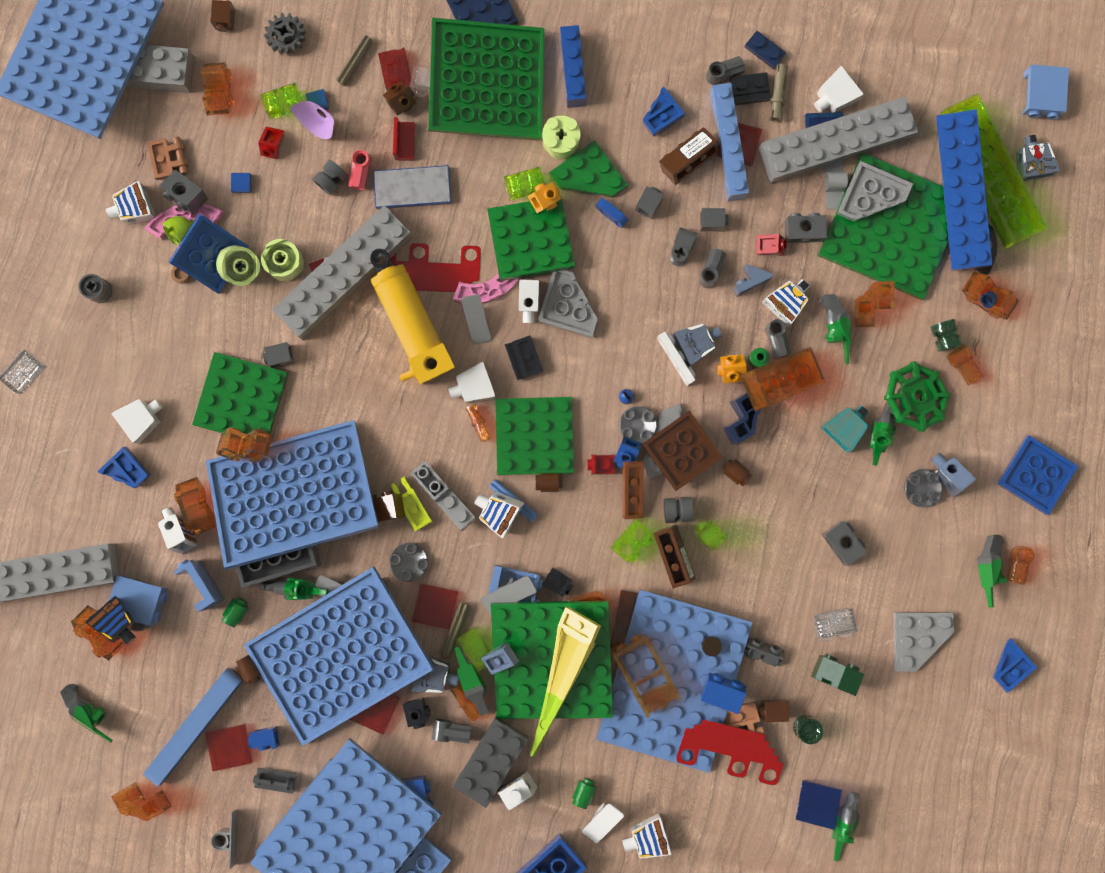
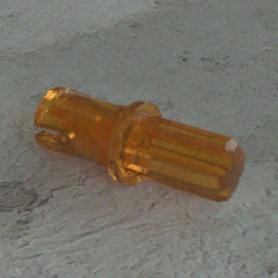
(478, 423)
(466, 705)

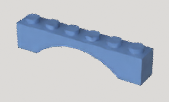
(732, 155)

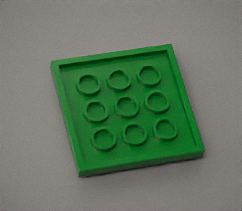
(530, 241)
(239, 395)
(534, 436)

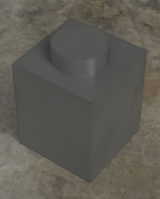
(649, 202)
(713, 219)
(278, 355)

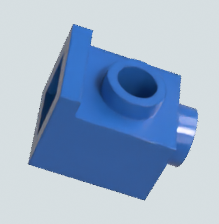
(627, 447)
(264, 738)

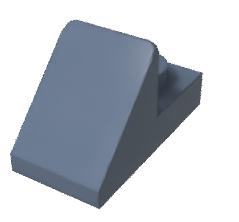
(756, 277)
(500, 658)

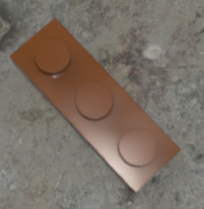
(633, 489)

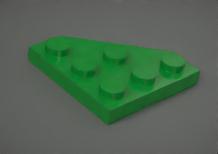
(589, 173)

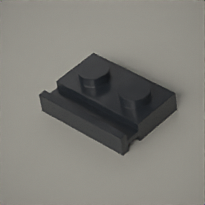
(750, 88)
(523, 357)

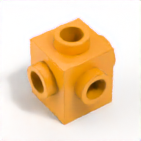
(545, 197)
(731, 368)

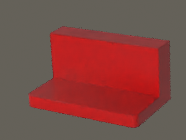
(403, 140)

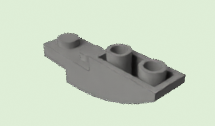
(443, 495)

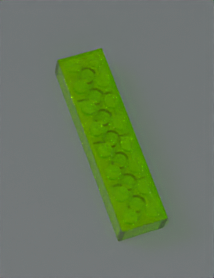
(1006, 194)

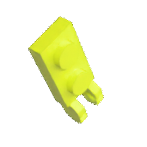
(412, 505)

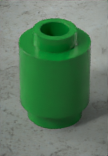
(754, 362)
(235, 612)
(584, 793)

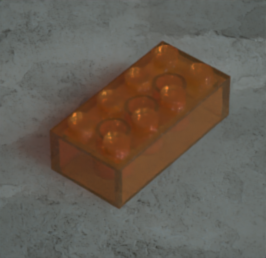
(782, 379)

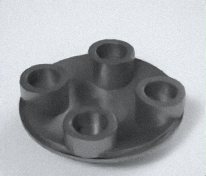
(638, 424)
(923, 488)
(408, 562)

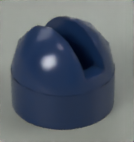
(989, 299)

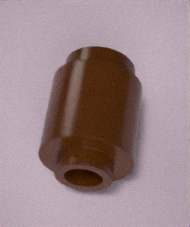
(737, 472)
(549, 482)
(248, 670)

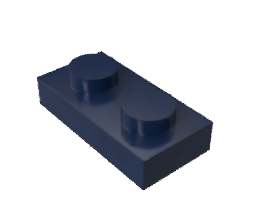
(765, 49)

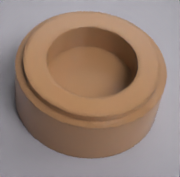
(179, 276)

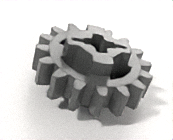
(280, 27)

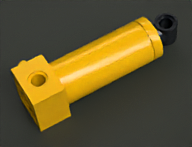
(409, 320)

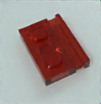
(395, 67)

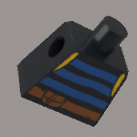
(113, 621)

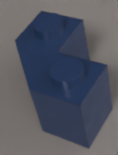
(746, 424)

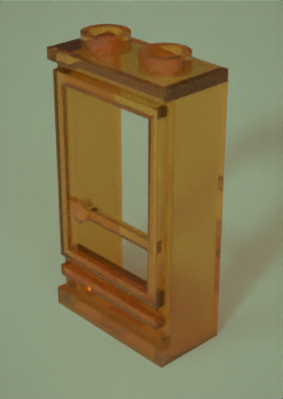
(659, 695)

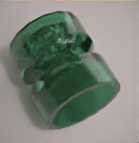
(946, 335)
(807, 729)

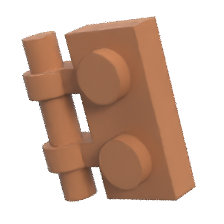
(161, 158)
(747, 716)

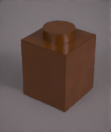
(222, 15)
(774, 710)

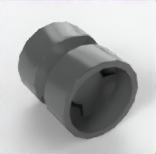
(330, 177)
(95, 288)
(678, 509)

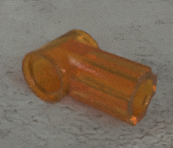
(963, 361)
(1019, 567)

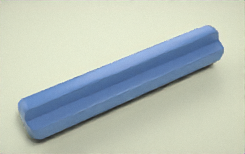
(529, 513)

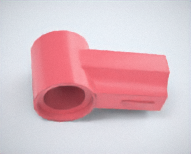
(359, 172)

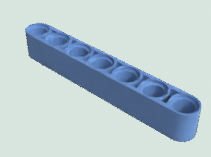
(193, 727)

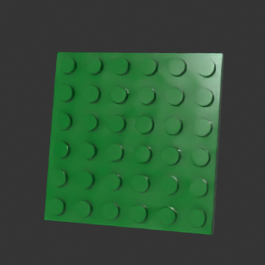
(486, 79)
(897, 242)
(532, 634)

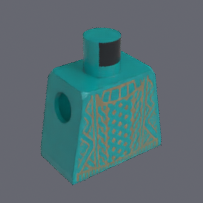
(847, 427)

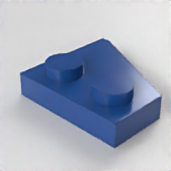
(663, 113)
(125, 468)
(1012, 666)

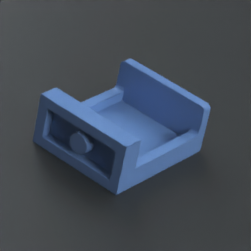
(1046, 91)
(502, 574)
(203, 582)
(140, 599)

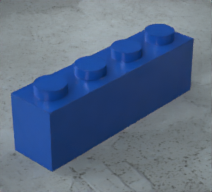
(573, 66)

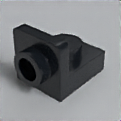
(558, 582)

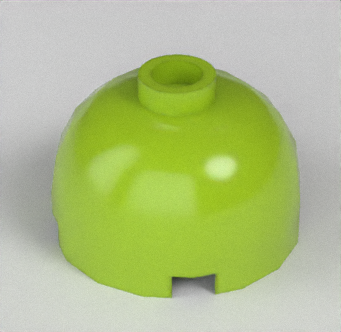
(177, 228)

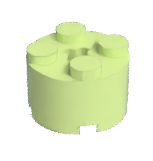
(564, 127)
(272, 257)
(243, 274)

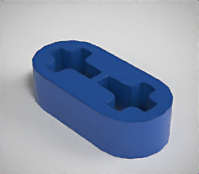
(612, 213)

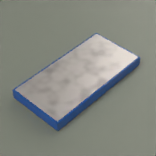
(412, 187)

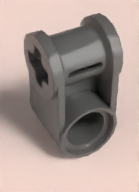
(683, 244)

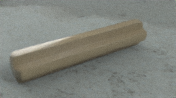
(354, 60)
(455, 630)

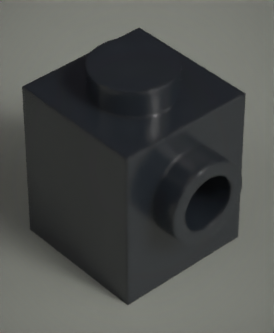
(416, 713)

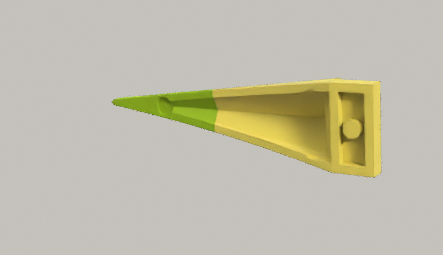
(572, 647)

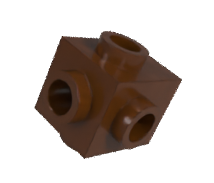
(399, 98)

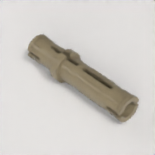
(779, 91)

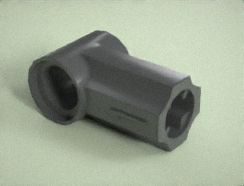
(726, 70)
(713, 267)
(778, 341)
(447, 731)

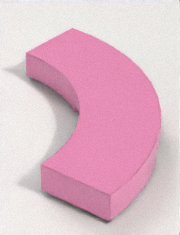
(155, 225)
(488, 291)

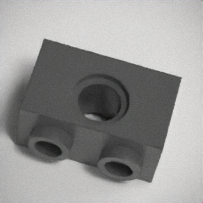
(177, 184)
(795, 233)
(834, 538)

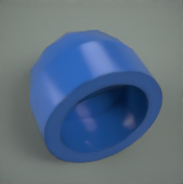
(623, 399)

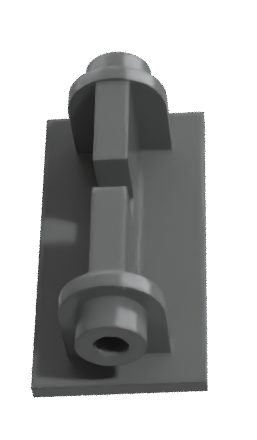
(772, 653)
(274, 780)

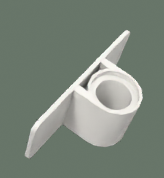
(602, 822)

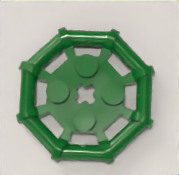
(910, 403)

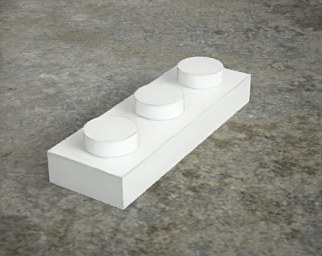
(676, 358)

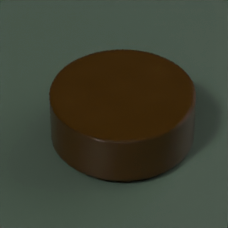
(711, 646)

